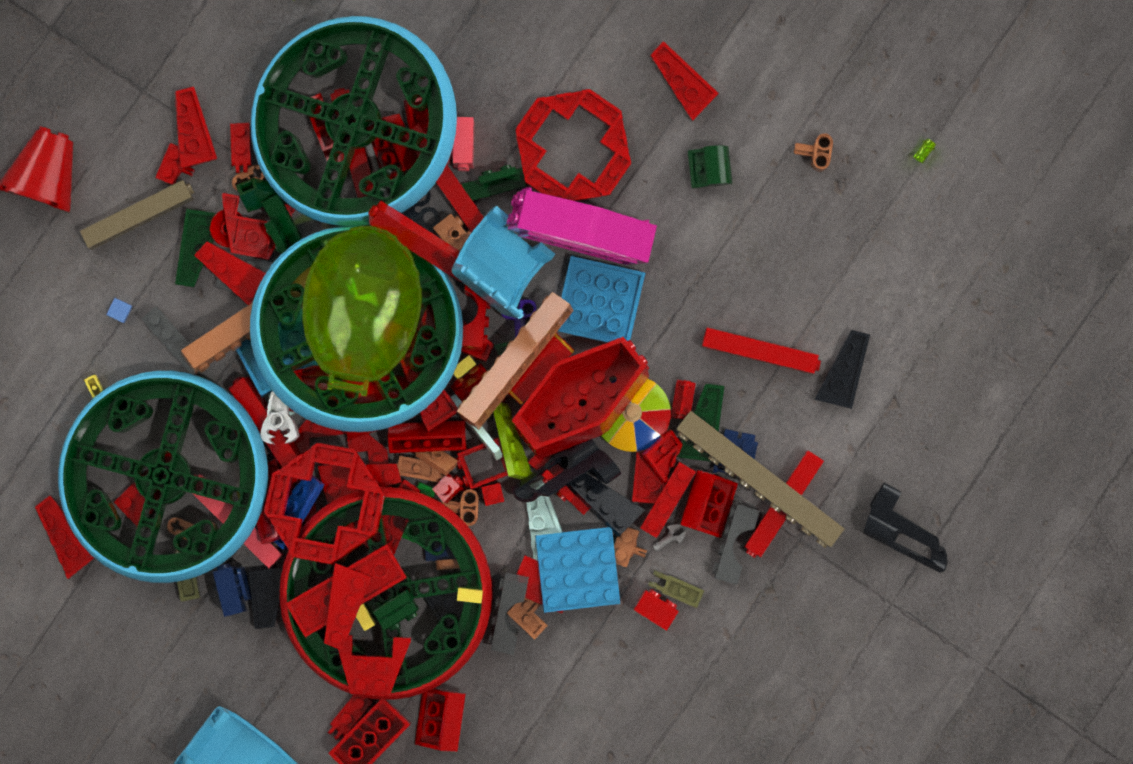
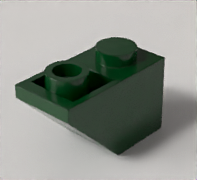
(254, 192)

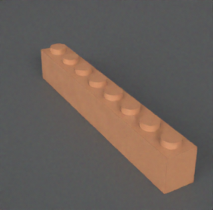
(226, 335)
(515, 360)

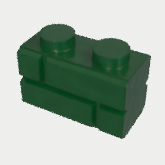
(396, 610)

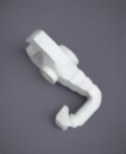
(278, 418)

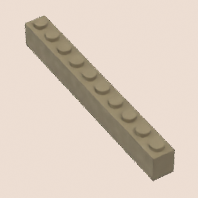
(760, 479)

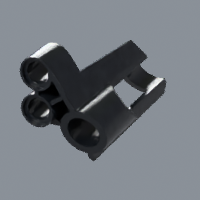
(575, 462)
(886, 525)

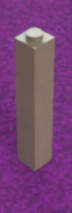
(137, 214)

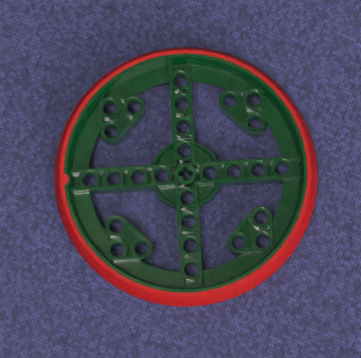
(473, 567)

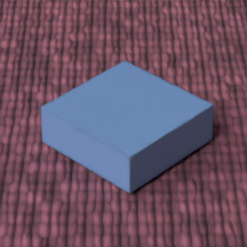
(119, 310)

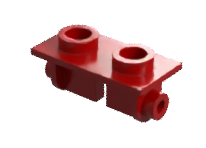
(683, 399)

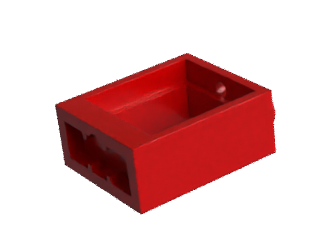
(468, 478)

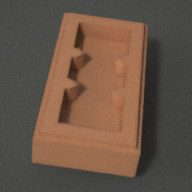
(438, 460)

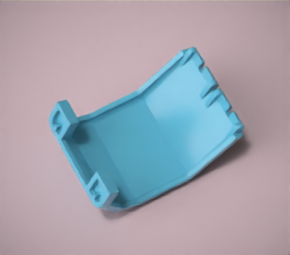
(499, 263)
(231, 740)

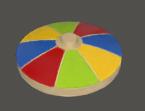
(642, 420)

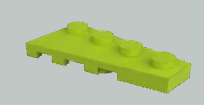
(512, 448)

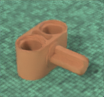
(816, 151)
(463, 507)

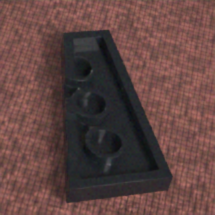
(843, 378)
(606, 503)
(448, 602)

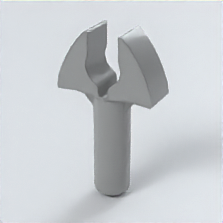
(668, 538)

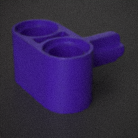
(518, 323)

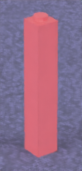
(265, 553)

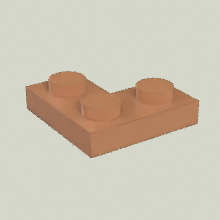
(525, 617)

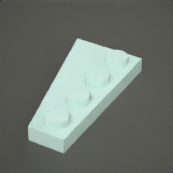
(541, 517)

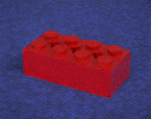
(370, 724)

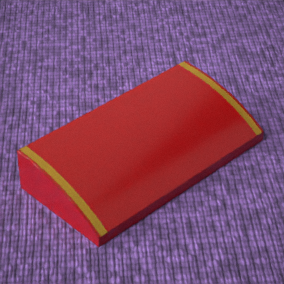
(554, 351)

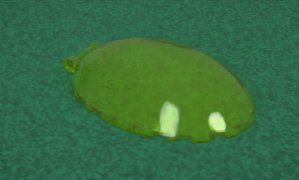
(361, 306)

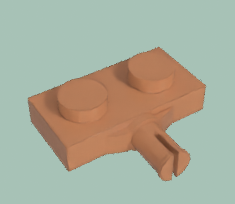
(626, 547)

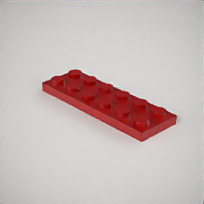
(312, 606)

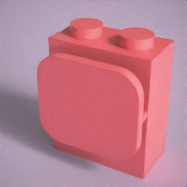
(463, 147)

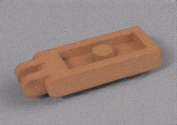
(418, 469)

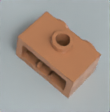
(452, 232)

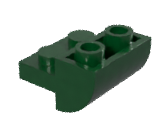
(710, 166)

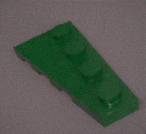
(195, 235)
(709, 410)

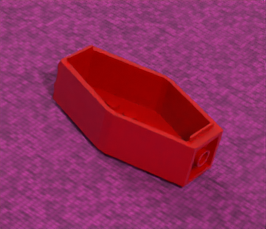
(577, 379)

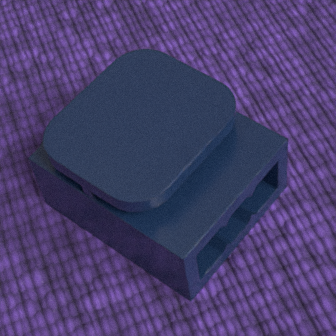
(232, 589)

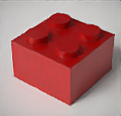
(655, 609)

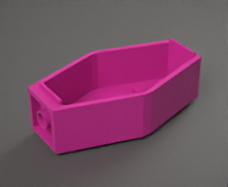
(581, 227)

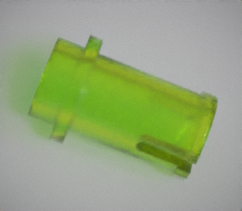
(924, 151)

